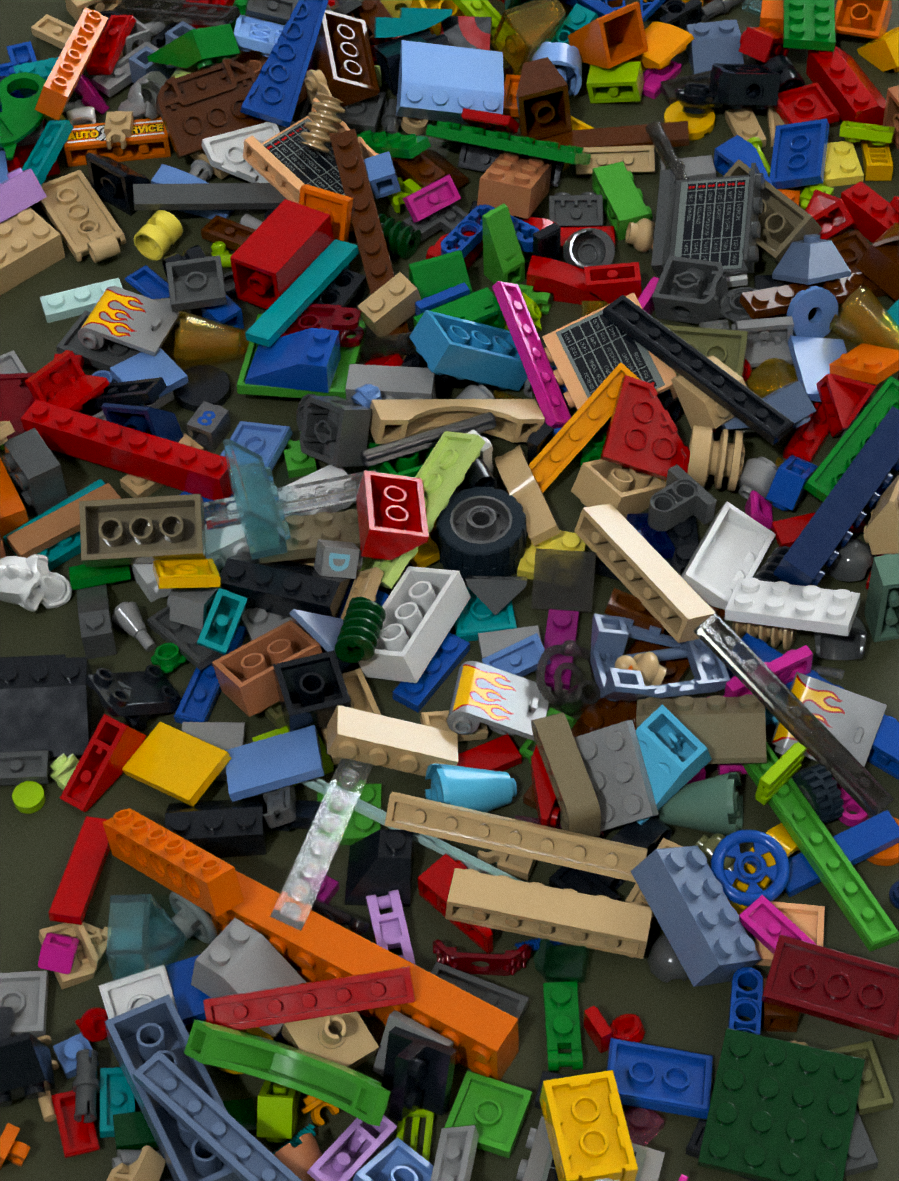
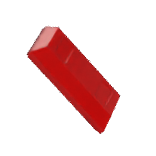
(75, 1136)

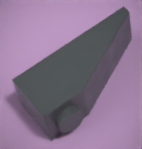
(96, 622)

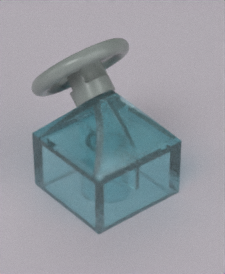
(145, 935)

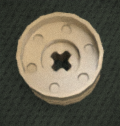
(715, 457)

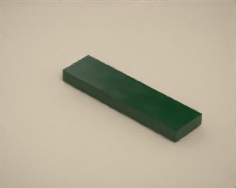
(134, 1133)

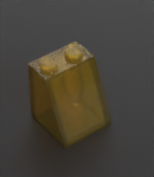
(525, 29)

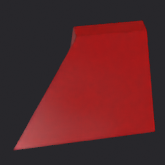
(830, 214)
(842, 400)

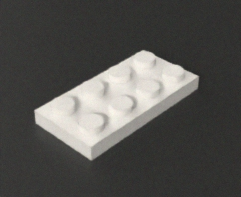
(793, 606)

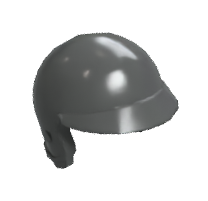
(588, 248)
(842, 647)

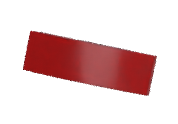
(559, 278)

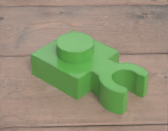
(298, 463)

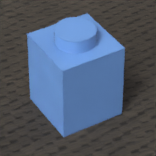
(382, 175)

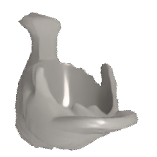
(143, 96)

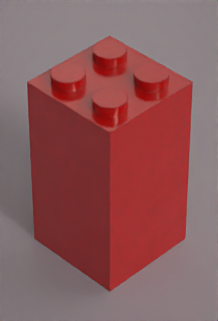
(279, 252)

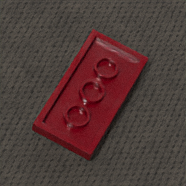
(834, 987)

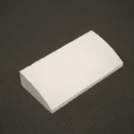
(726, 553)

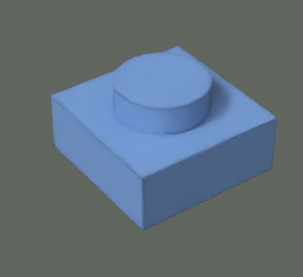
(66, 1053)

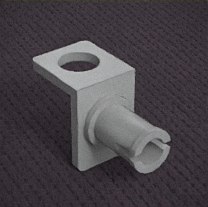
(143, 33)

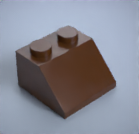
(428, 168)

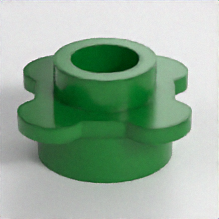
(167, 657)

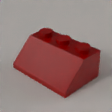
(390, 515)

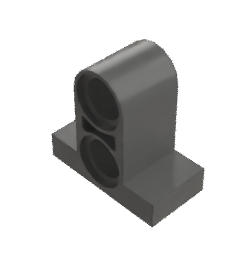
(679, 501)

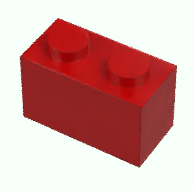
(762, 43)

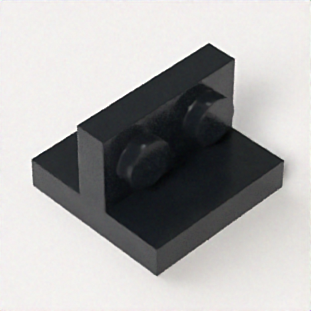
(417, 1073)

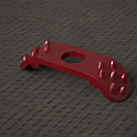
(499, 964)

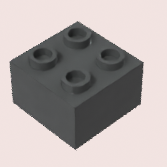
(34, 471)

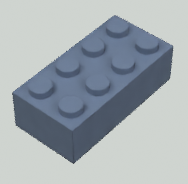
(695, 914)

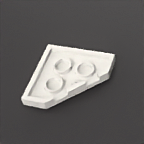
(226, 150)

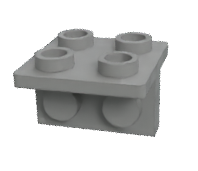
(767, 338)

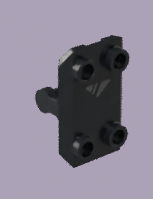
(135, 694)

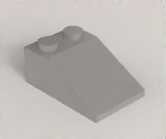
(241, 963)

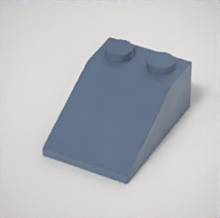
(789, 400)

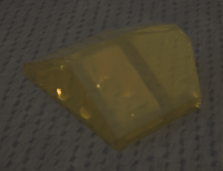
(771, 376)

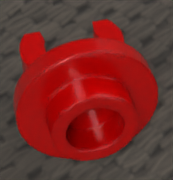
(93, 1024)

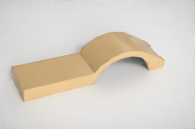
(523, 486)

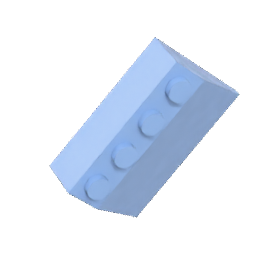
(444, 79)

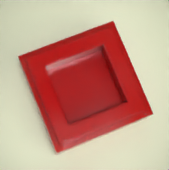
(597, 1028)

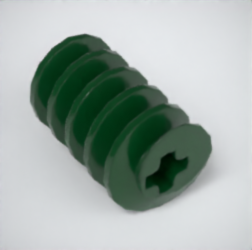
(399, 238)
(360, 630)

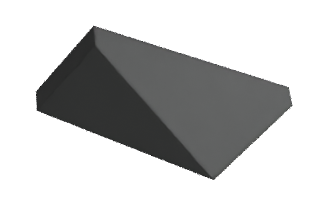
(496, 590)

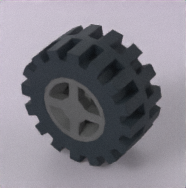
(820, 792)

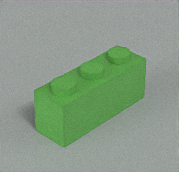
(621, 198)

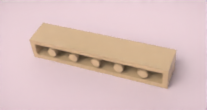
(643, 571)
(548, 913)

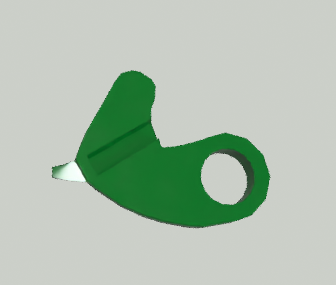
(18, 114)

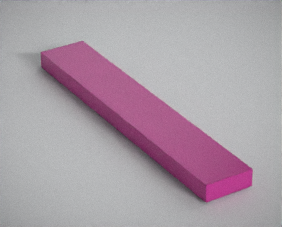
(532, 354)

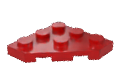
(643, 432)

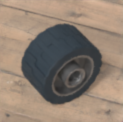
(481, 533)

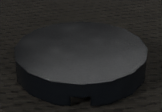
(205, 384)

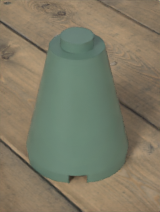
(707, 805)

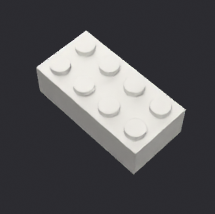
(416, 623)

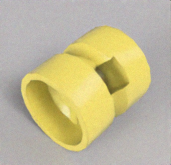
(158, 235)

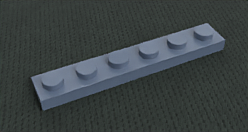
(209, 1122)

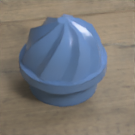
(366, 394)

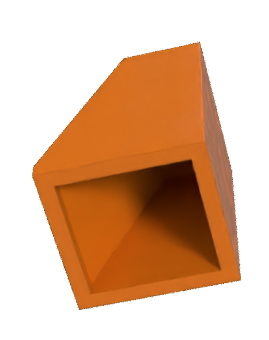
(612, 37)

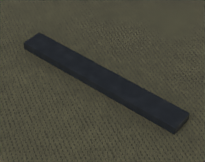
(698, 369)

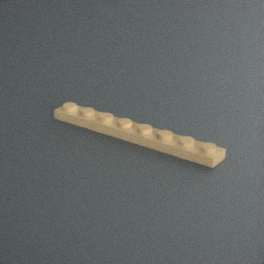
(513, 836)

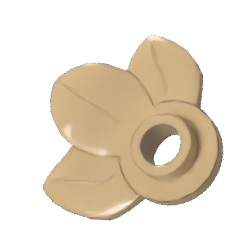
(316, 82)

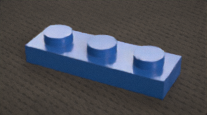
(440, 667)

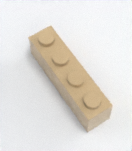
(389, 741)

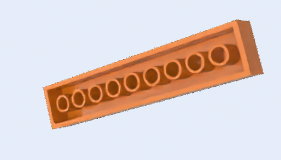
(325, 950)

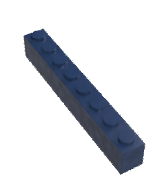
(843, 506)

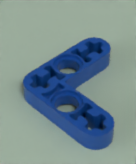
(471, 223)

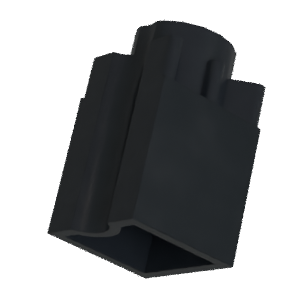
(388, 55)

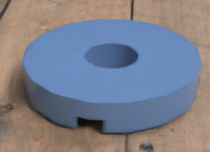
(801, 305)

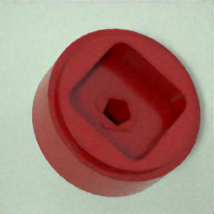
(628, 1028)

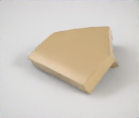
(89, 952)

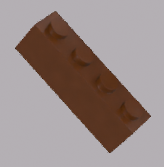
(345, 58)

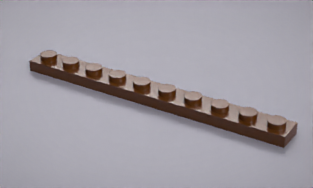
(364, 213)

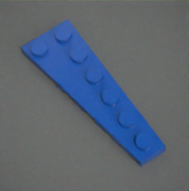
(282, 75)

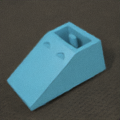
(669, 754)

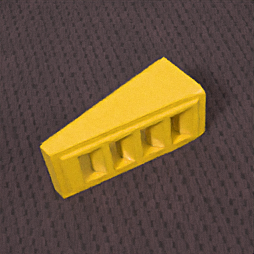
(876, 162)

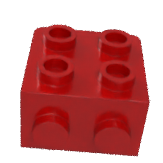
(65, 383)

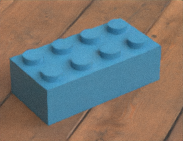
(468, 350)

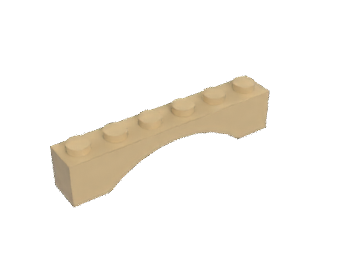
(406, 417)

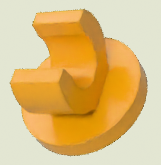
(315, 1105)

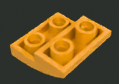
(663, 44)

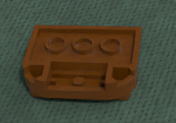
(205, 105)

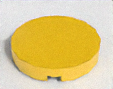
(697, 123)

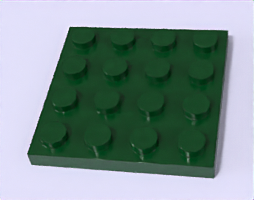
(780, 1110)

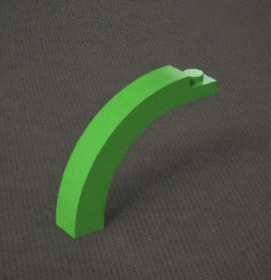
(289, 1067)

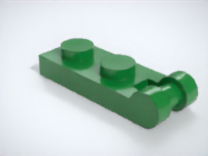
(562, 1025)

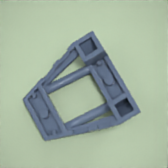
(617, 684)

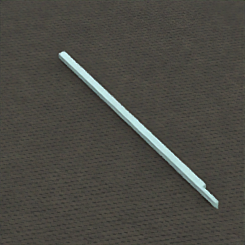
(431, 842)

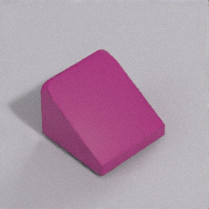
(58, 953)

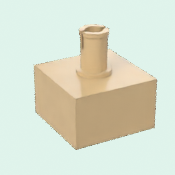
(334, 1037)

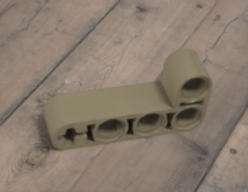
(567, 775)

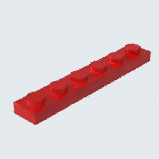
(311, 999)

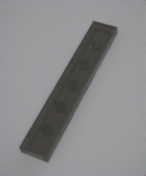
(179, 11)

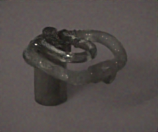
(582, 694)

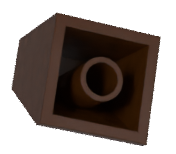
(542, 100)

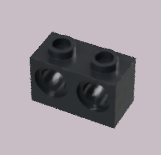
(346, 290)

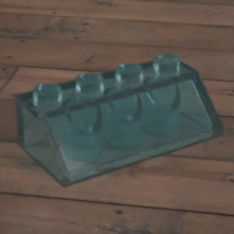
(256, 501)

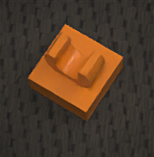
(11, 1149)

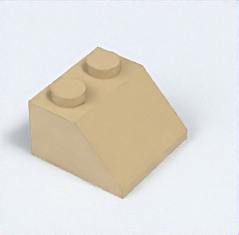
(698, 406)
(883, 526)

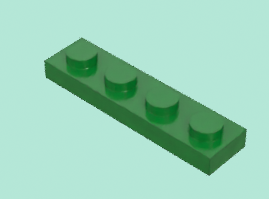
(397, 144)

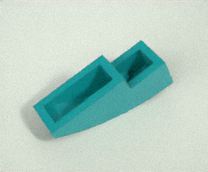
(410, 21)

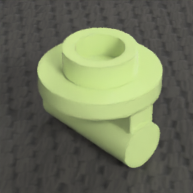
(63, 769)

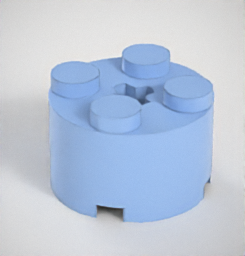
(566, 61)

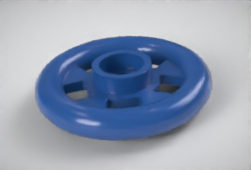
(762, 844)

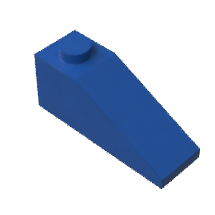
(735, 149)

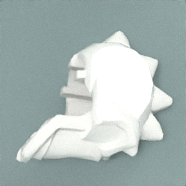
(30, 582)

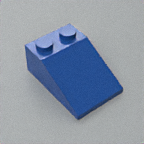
(298, 361)

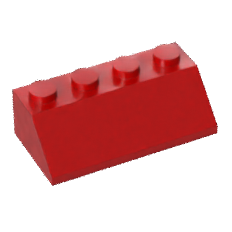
(846, 86)

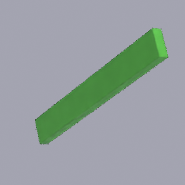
(828, 860)

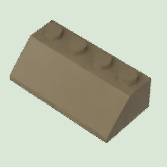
(726, 725)

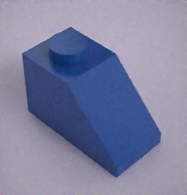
(789, 481)

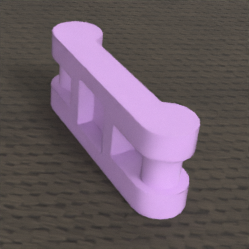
(390, 928)

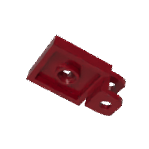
(332, 318)

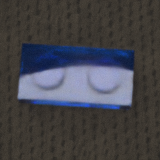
(657, 539)

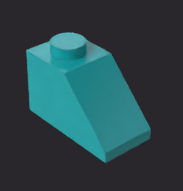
(222, 621)

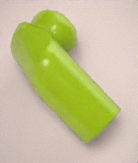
(219, 248)

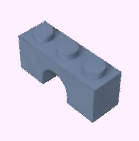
(139, 62)

